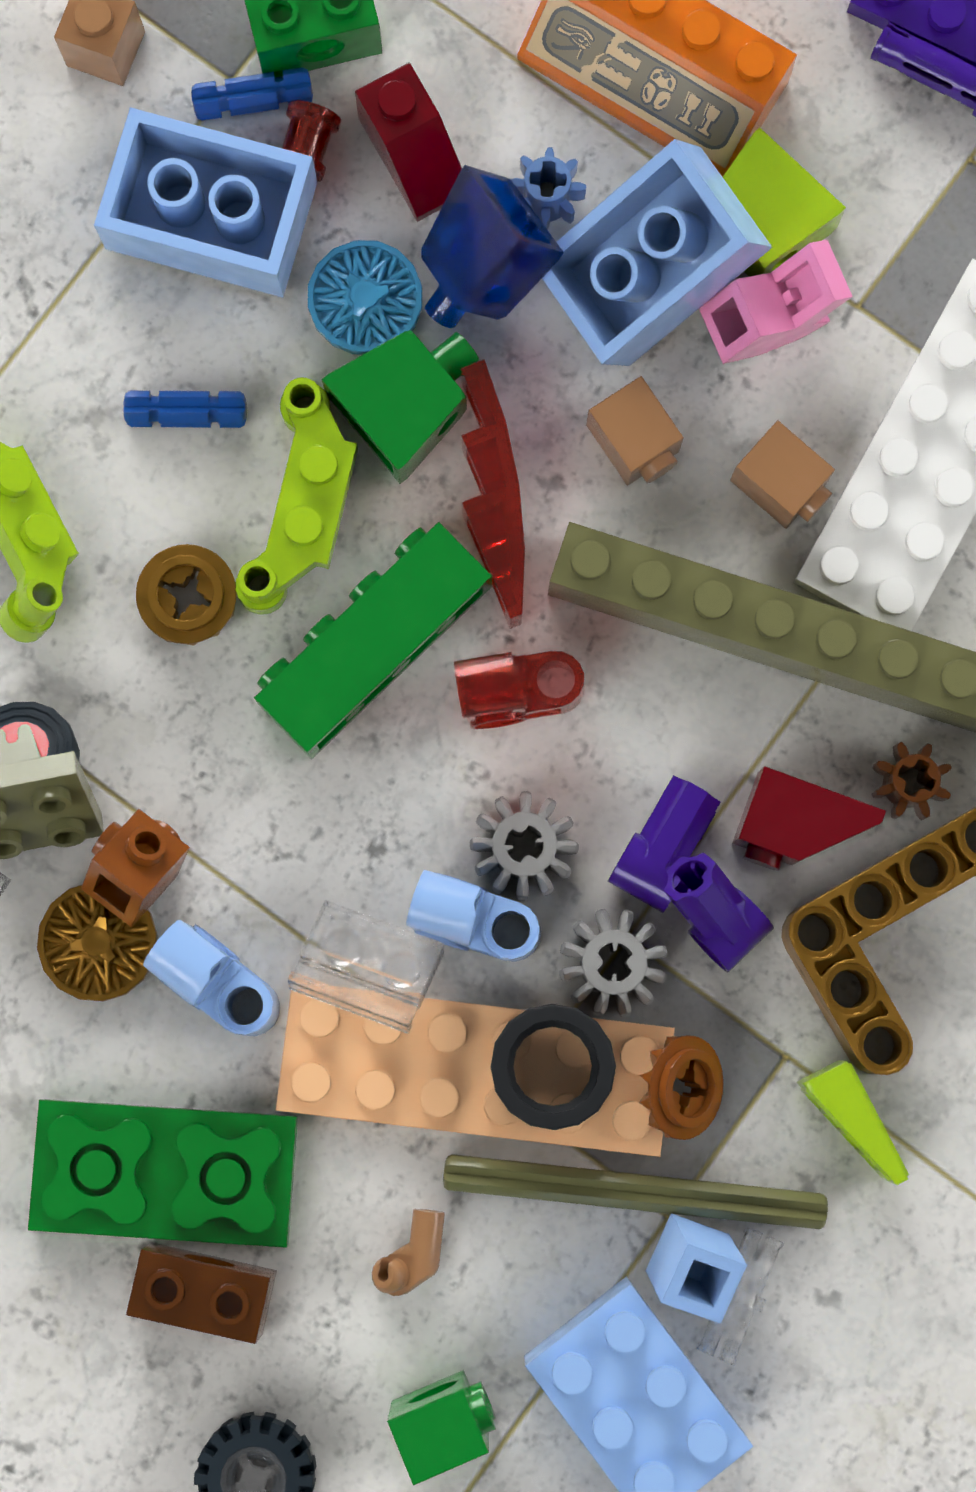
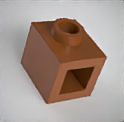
(134, 865)

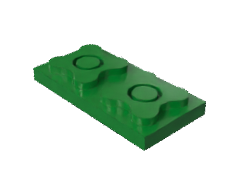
(163, 1173)

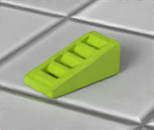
(847, 1106)

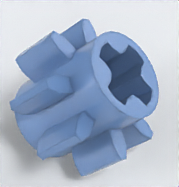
(556, 172)

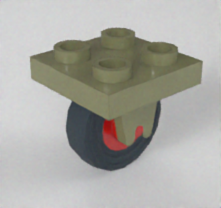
(42, 782)

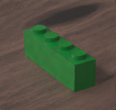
(373, 639)

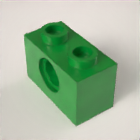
(312, 32)
(441, 1426)

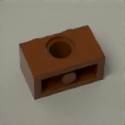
(201, 1292)

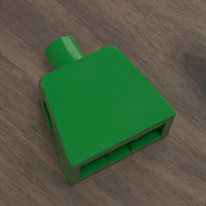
(402, 397)

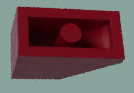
(409, 138)
(797, 819)

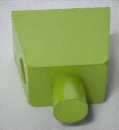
(781, 200)

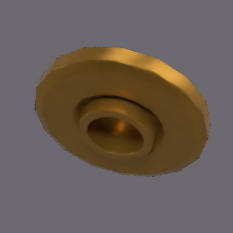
(91, 949)

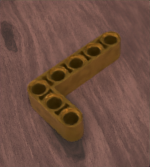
(849, 927)

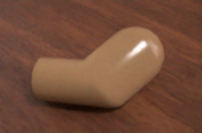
(414, 1261)

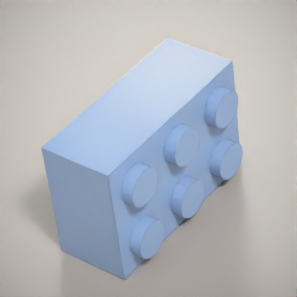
(206, 202)
(653, 254)
(636, 1397)

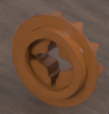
(698, 1066)

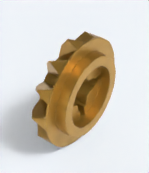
(176, 568)

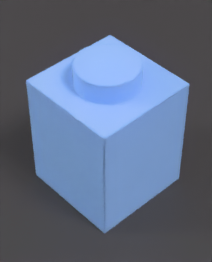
(695, 1268)

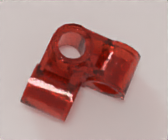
(505, 688)

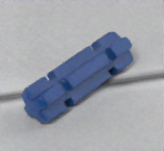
(250, 93)
(185, 409)

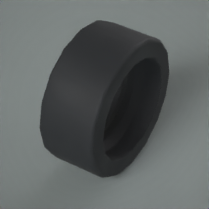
(601, 1073)

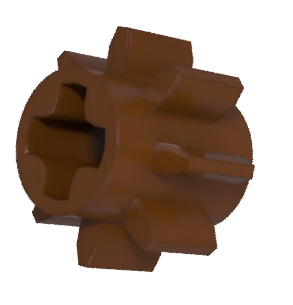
(928, 776)

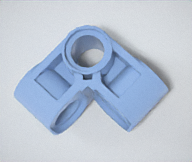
(466, 916)
(209, 977)

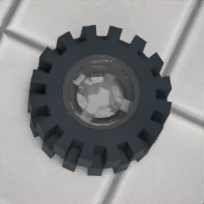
(227, 1457)

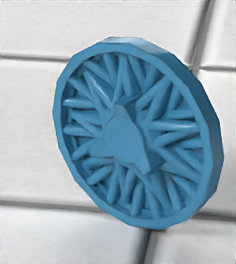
(364, 295)

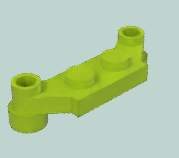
(308, 501)
(33, 546)

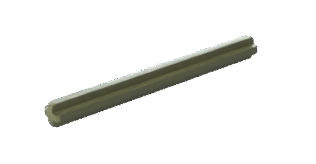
(635, 1191)

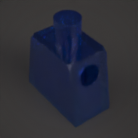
(485, 249)

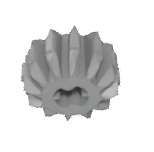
(518, 825)
(591, 961)

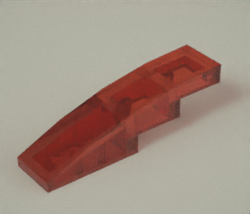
(496, 514)

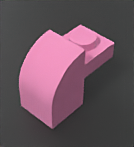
(776, 306)

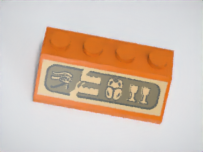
(663, 68)

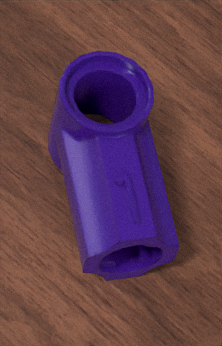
(668, 834)
(720, 915)

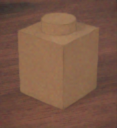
(100, 37)
(635, 433)
(784, 476)

